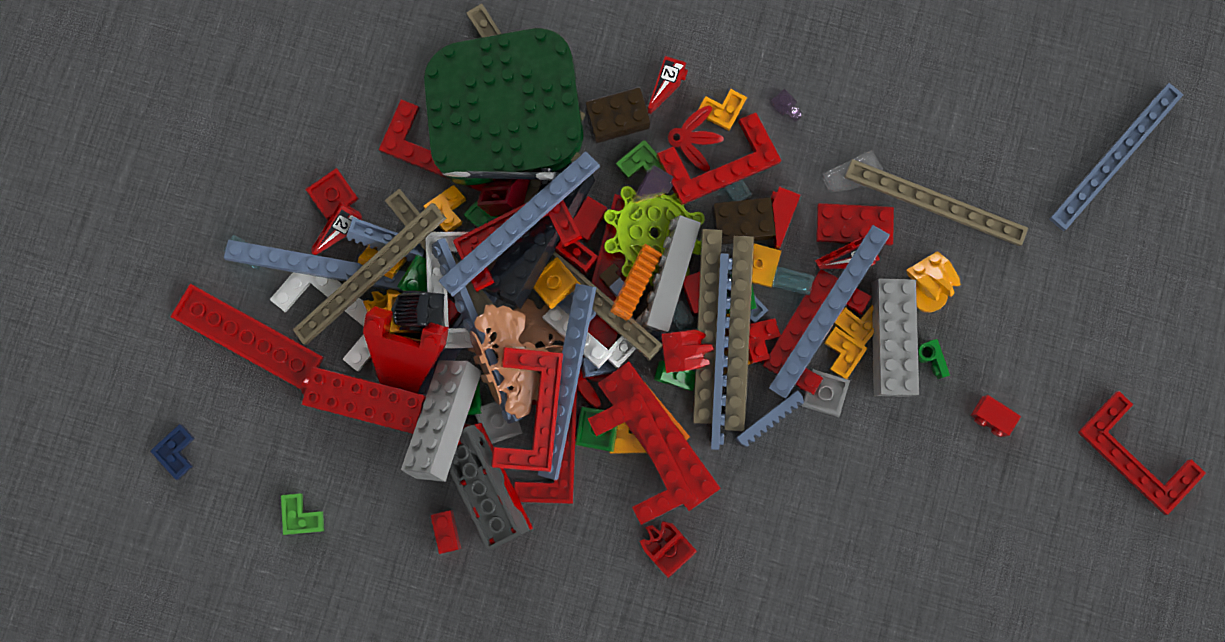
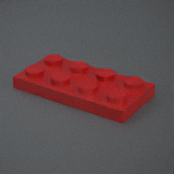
(851, 222)

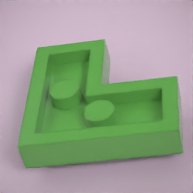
(640, 157)
(294, 518)

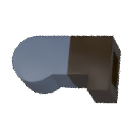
(612, 280)

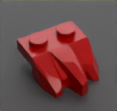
(685, 350)
(667, 548)

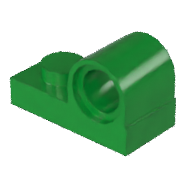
(939, 365)
(681, 379)

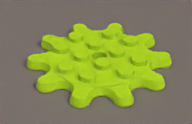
(636, 221)

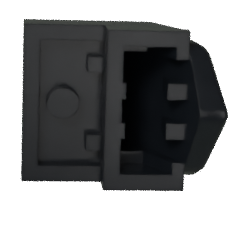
(417, 309)

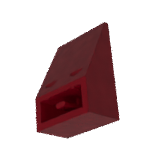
(503, 195)

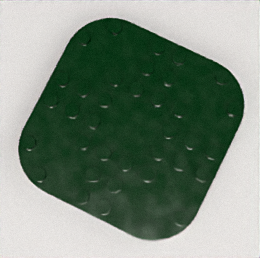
(503, 105)

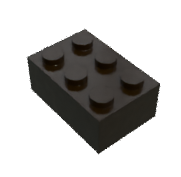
(617, 115)
(744, 218)

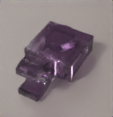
(785, 103)

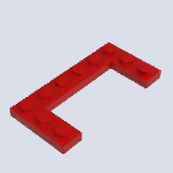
(397, 146)
(691, 189)
(468, 242)
(800, 321)
(546, 410)
(677, 488)
(562, 489)
(1162, 496)

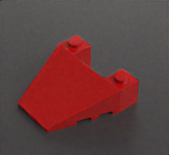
(398, 359)

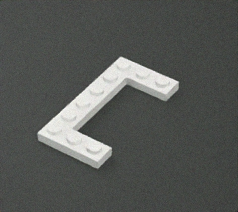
(298, 283)
(456, 337)

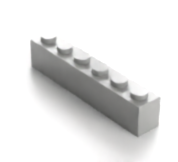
(671, 274)

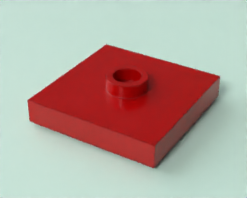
(330, 191)

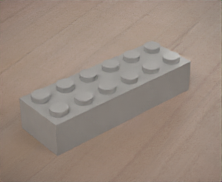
(895, 337)
(441, 420)

